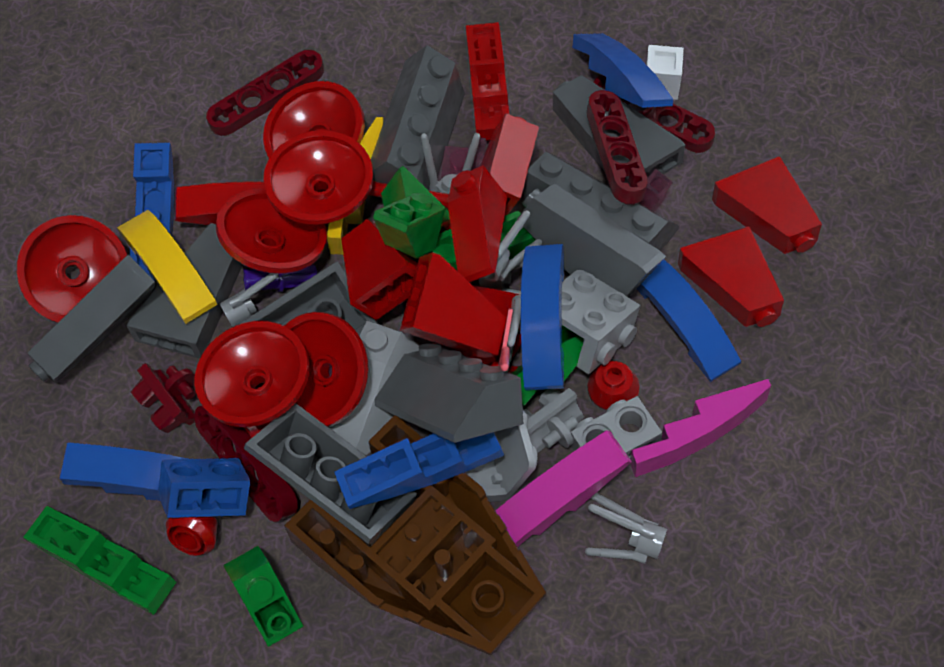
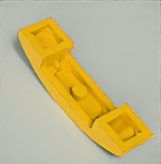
(168, 265)

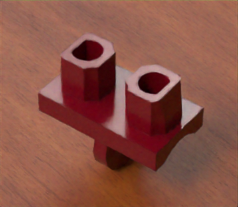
(169, 391)

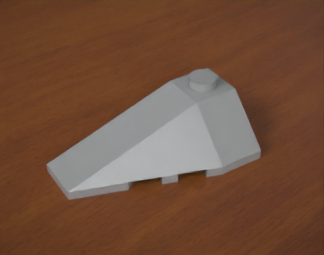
(383, 351)

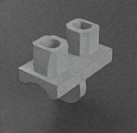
(554, 420)

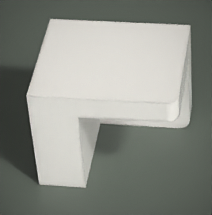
(667, 65)

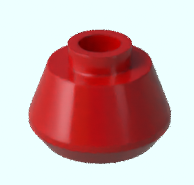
(612, 383)
(192, 534)

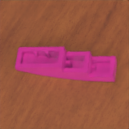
(710, 421)
(563, 487)

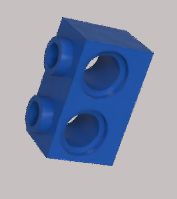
(203, 487)

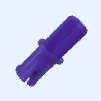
(284, 280)

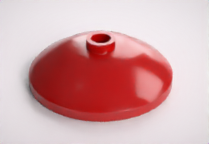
(313, 108)
(316, 163)
(264, 238)
(53, 249)
(335, 343)
(242, 360)

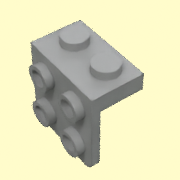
(599, 316)
(507, 473)

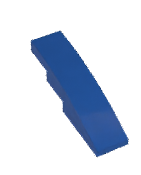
(624, 71)
(413, 466)
(113, 469)

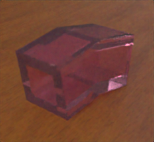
(656, 190)

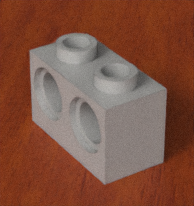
(616, 416)

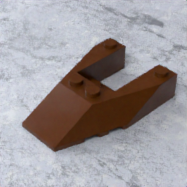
(436, 565)

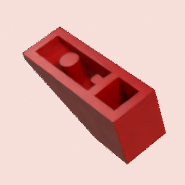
(476, 221)

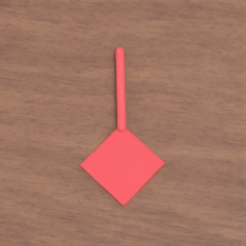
(505, 350)

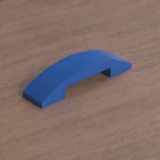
(154, 186)
(542, 317)
(691, 320)

